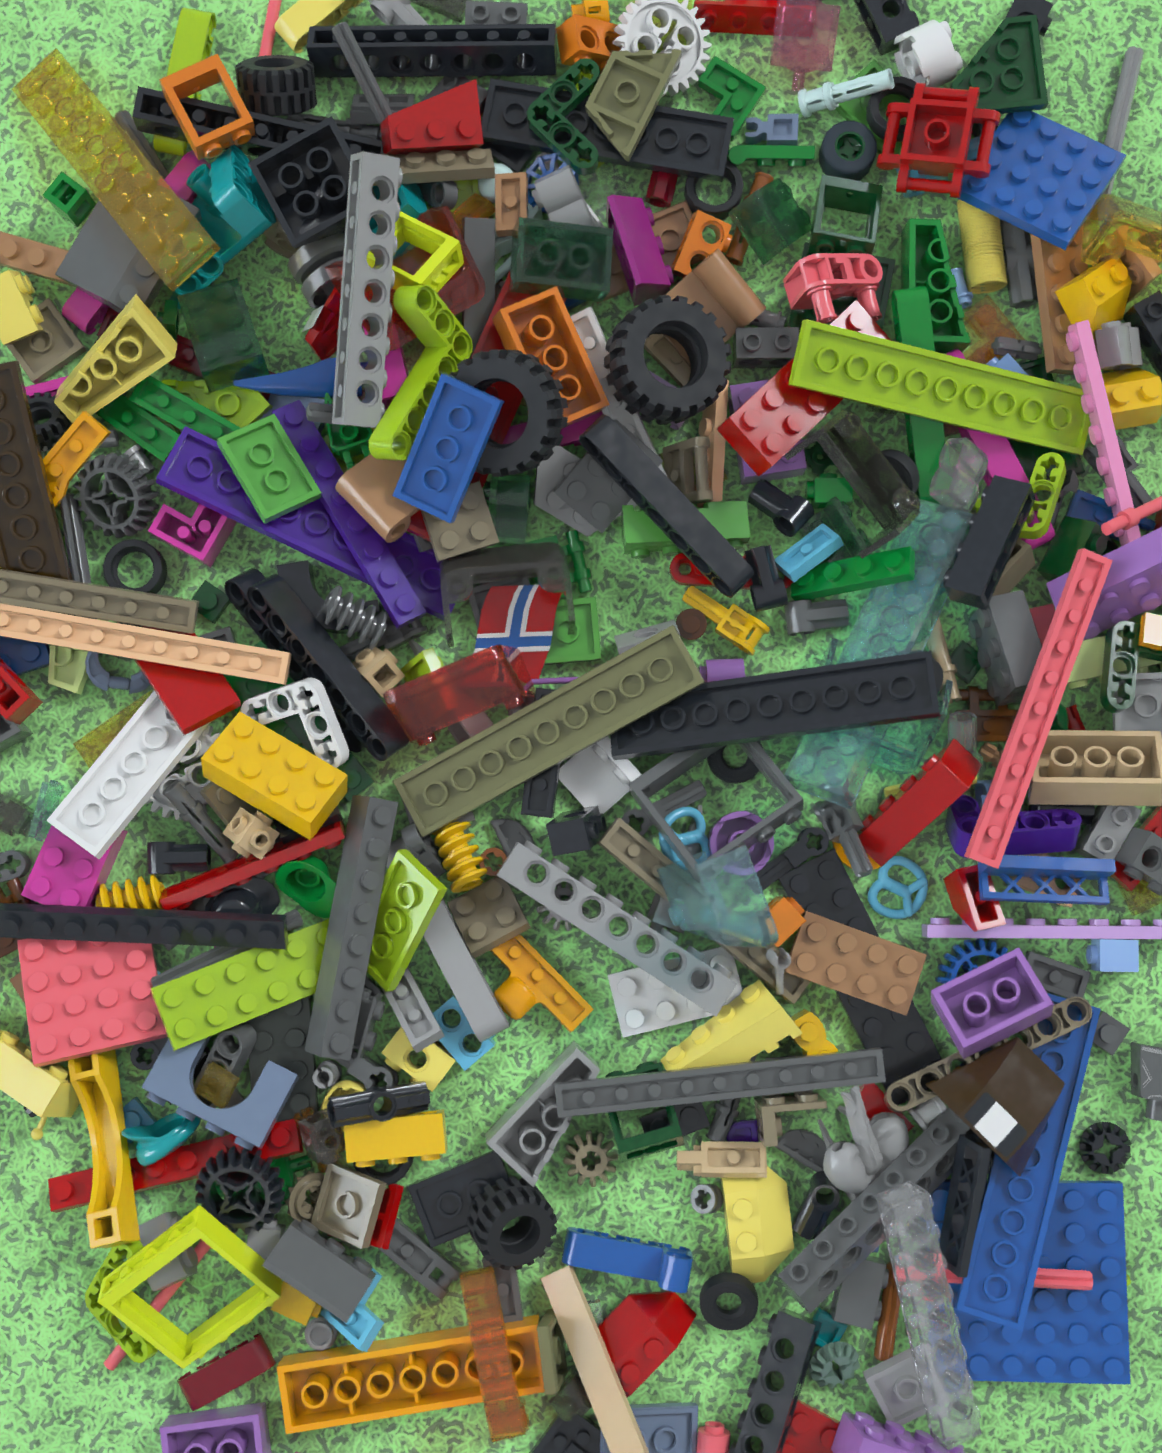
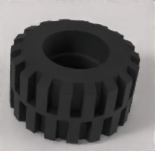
(276, 84)
(523, 1240)

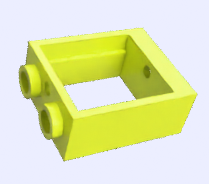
(442, 264)

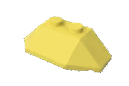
(757, 1224)

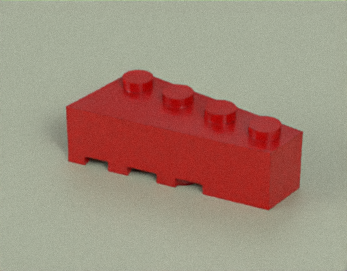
(918, 802)

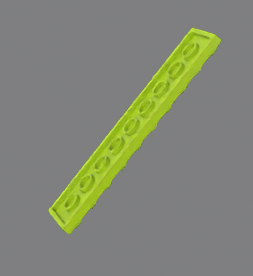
(939, 387)

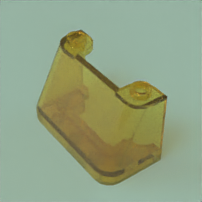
(1118, 226)

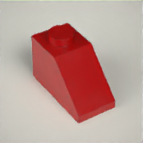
(965, 899)

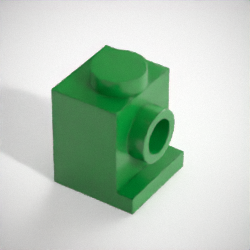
(69, 199)
(827, 487)

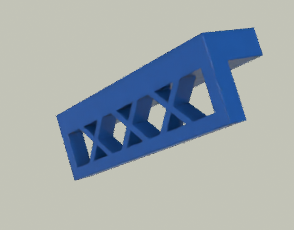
(1048, 867)

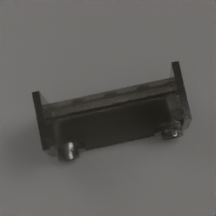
(867, 473)
(504, 563)

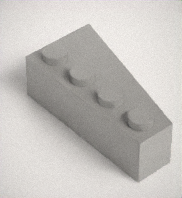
(531, 1126)

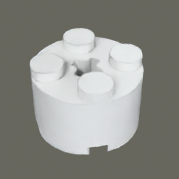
(928, 54)

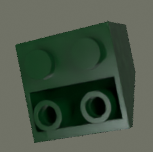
(1070, 537)

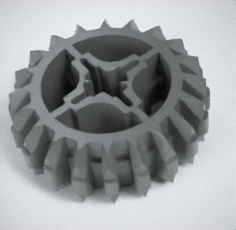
(125, 481)

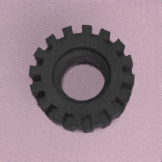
(55, 427)

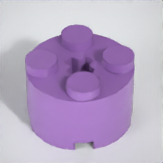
(736, 823)

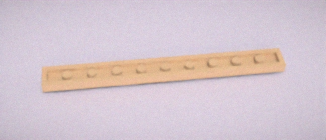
(144, 644)

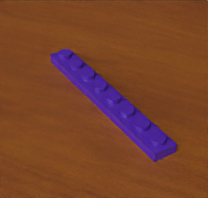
(362, 540)

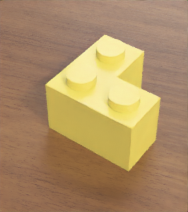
(17, 315)

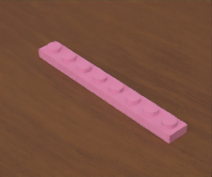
(1102, 428)

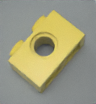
(432, 1072)

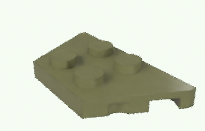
(629, 95)

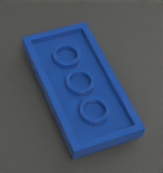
(447, 448)

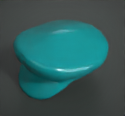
(161, 1137)

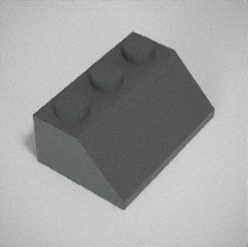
(320, 1269)

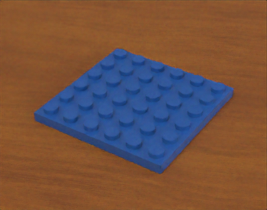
(1065, 1331)

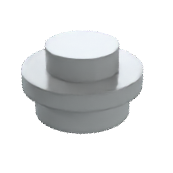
(320, 1334)

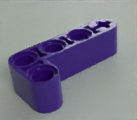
(1032, 834)

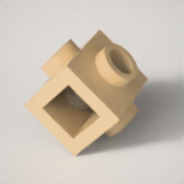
(378, 669)
(251, 833)

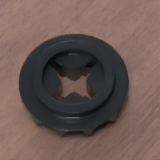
(1093, 1139)

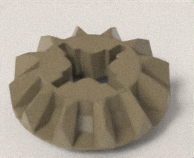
(298, 1207)

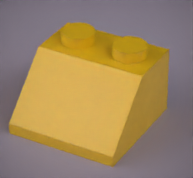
(1097, 294)
(1133, 397)

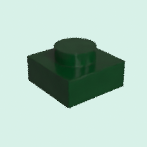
(170, 318)
(211, 601)

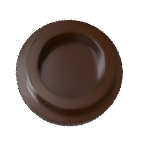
(691, 624)

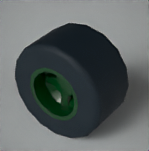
(848, 139)

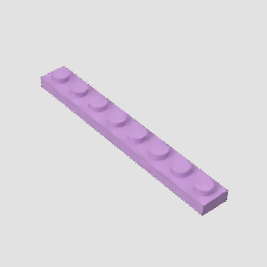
(1037, 929)

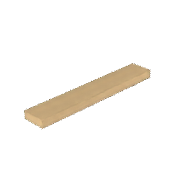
(593, 1362)

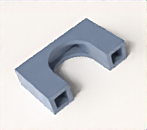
(250, 1120)

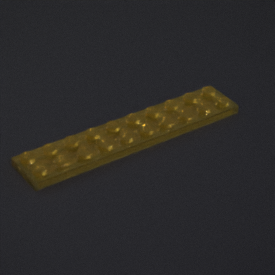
(116, 170)

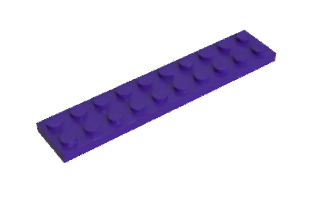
(203, 475)

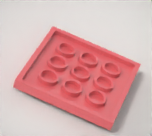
(87, 997)

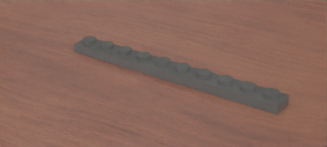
(719, 1082)

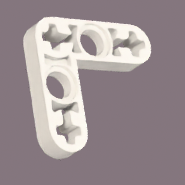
(301, 704)

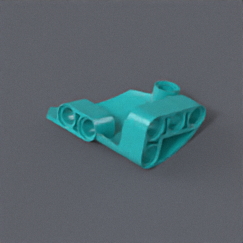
(231, 212)

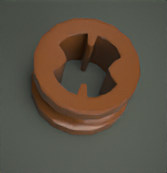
(498, 853)

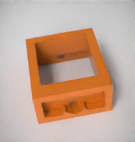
(194, 79)

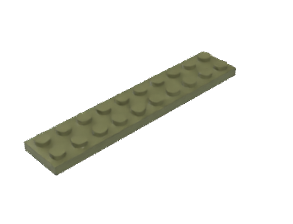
(549, 731)

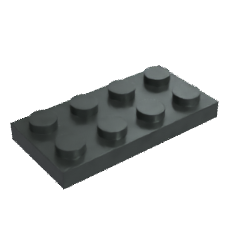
(283, 1040)

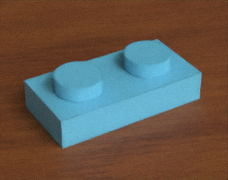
(808, 552)

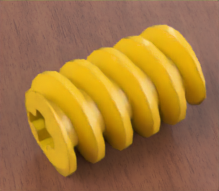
(459, 857)
(139, 897)

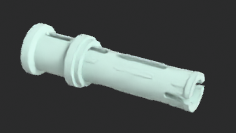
(828, 97)

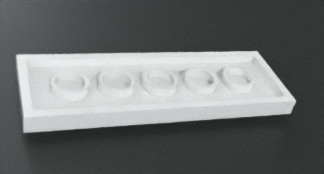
(123, 778)

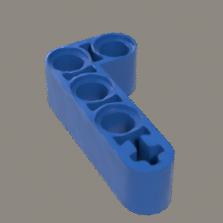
(629, 1258)

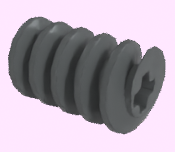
(354, 616)

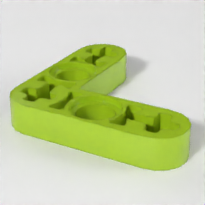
(1039, 482)
(133, 1344)

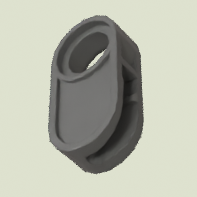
(440, 193)
(423, 849)

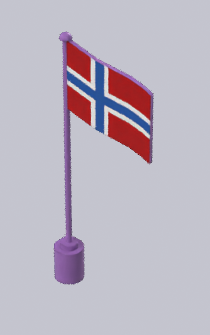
(525, 620)

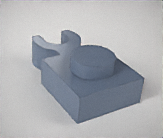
(779, 130)

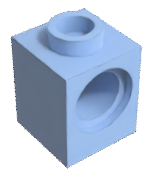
(1113, 955)

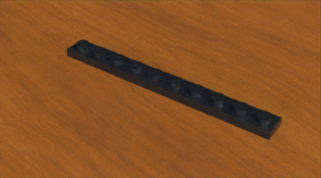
(143, 926)

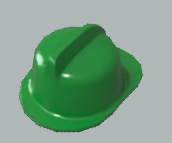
(308, 885)

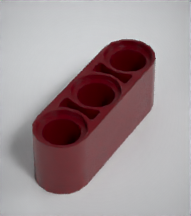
(226, 1373)

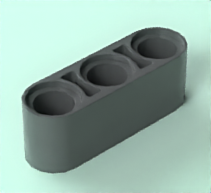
(229, 1053)

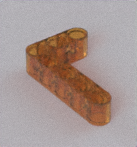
(492, 1355)

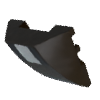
(1003, 1099)

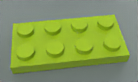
(404, 913)

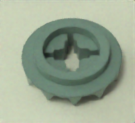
(821, 1365)

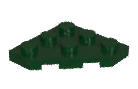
(1008, 68)

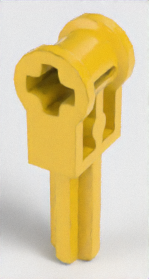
(733, 623)

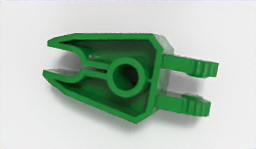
(348, 440)

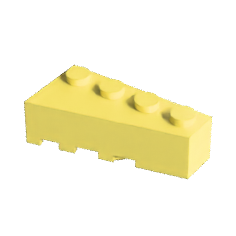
(40, 1089)

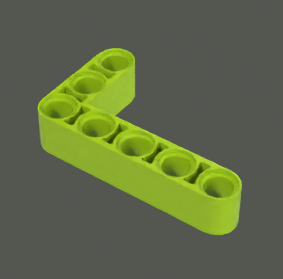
(445, 347)

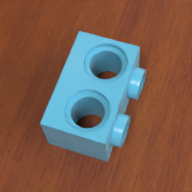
(455, 1035)

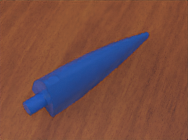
(306, 381)

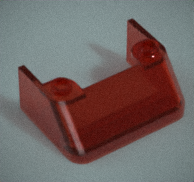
(460, 691)

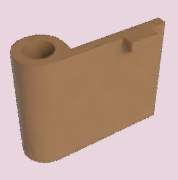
(720, 291)
(370, 491)

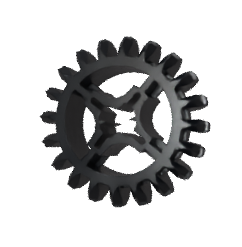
(246, 1206)

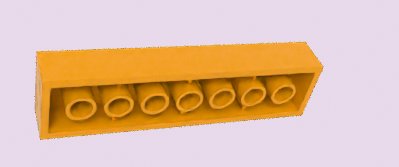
(397, 1377)

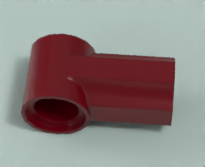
(661, 189)

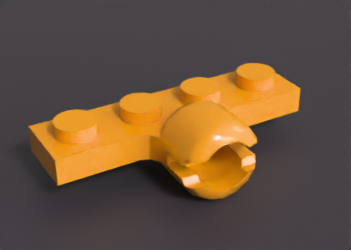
(534, 982)

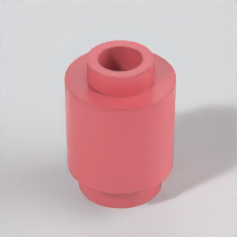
(713, 1438)

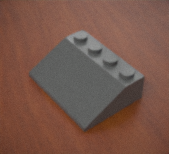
(109, 264)

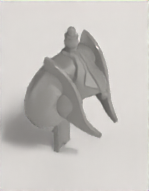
(875, 1146)

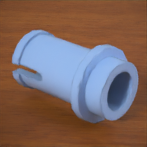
(963, 294)

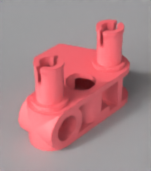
(827, 276)

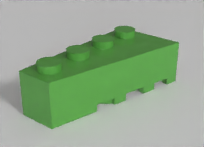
(644, 536)

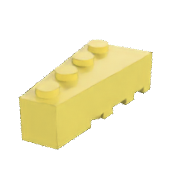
(119, 359)
(736, 1034)

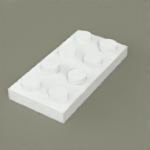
(649, 1004)

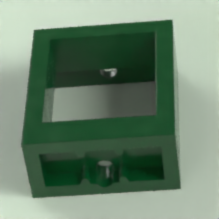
(863, 200)
(648, 1142)

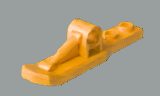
(72, 453)

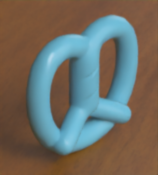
(686, 838)
(899, 889)

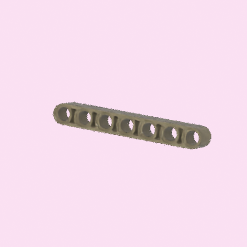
(1032, 1038)

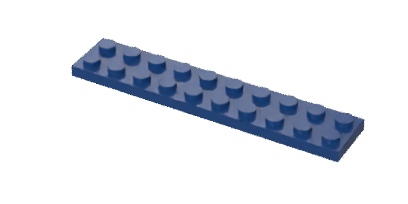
(1019, 1208)

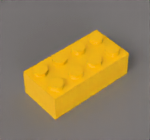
(274, 775)

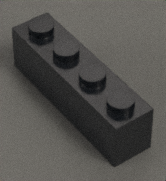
(989, 542)

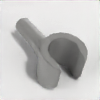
(780, 963)

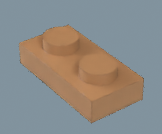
(510, 201)

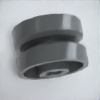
(308, 267)

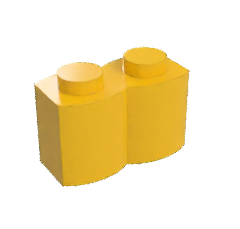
(813, 1038)

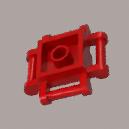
(938, 139)

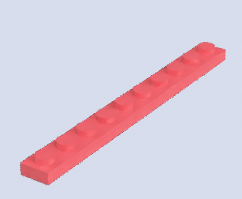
(1038, 708)

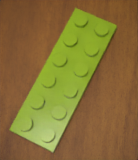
(240, 987)

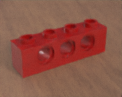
(16, 698)

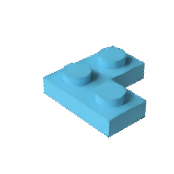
(362, 1324)

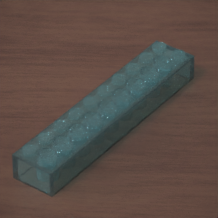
(891, 623)

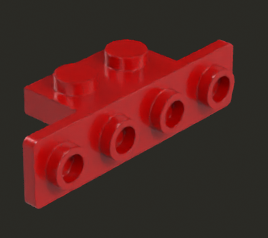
(738, 16)

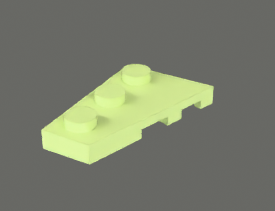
(68, 668)

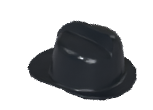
(252, 897)

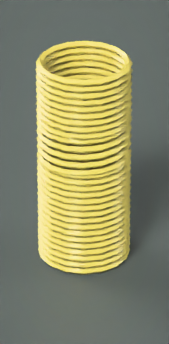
(983, 238)

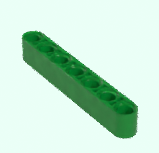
(924, 436)

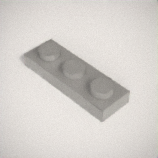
(414, 1013)

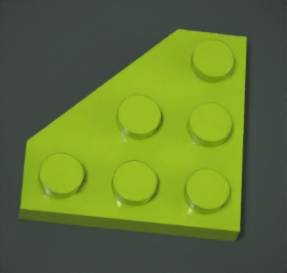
(233, 403)

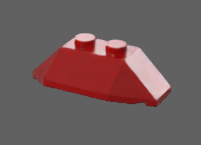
(644, 1334)

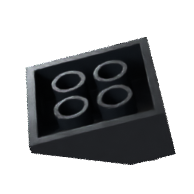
(307, 182)

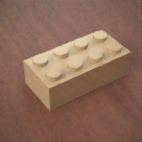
(1099, 769)

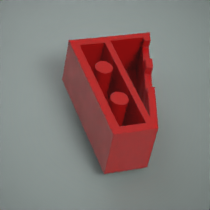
(436, 124)

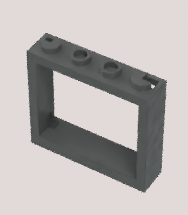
(680, 763)

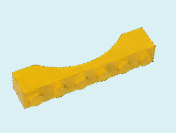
(112, 1203)

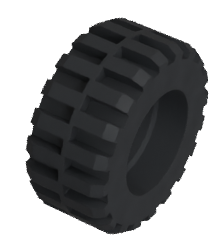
(699, 339)
(543, 406)

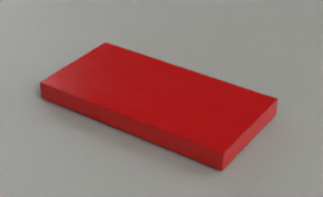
(190, 694)

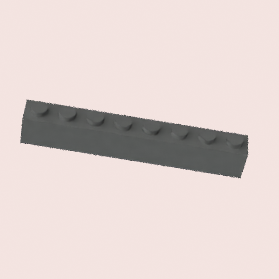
(351, 927)

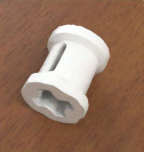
(927, 1112)

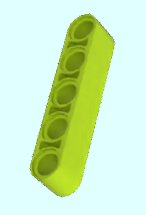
(190, 46)

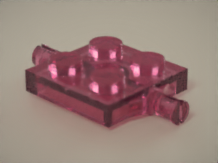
(804, 38)

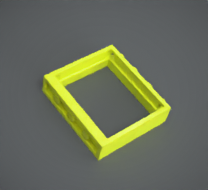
(181, 1348)

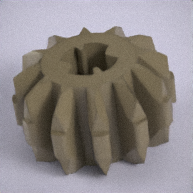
(581, 1152)

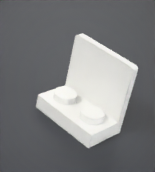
(596, 777)

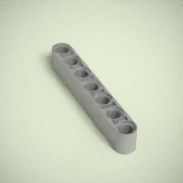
(460, 968)

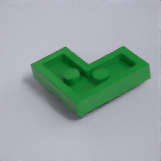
(735, 89)

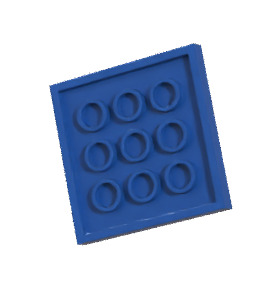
(1042, 177)

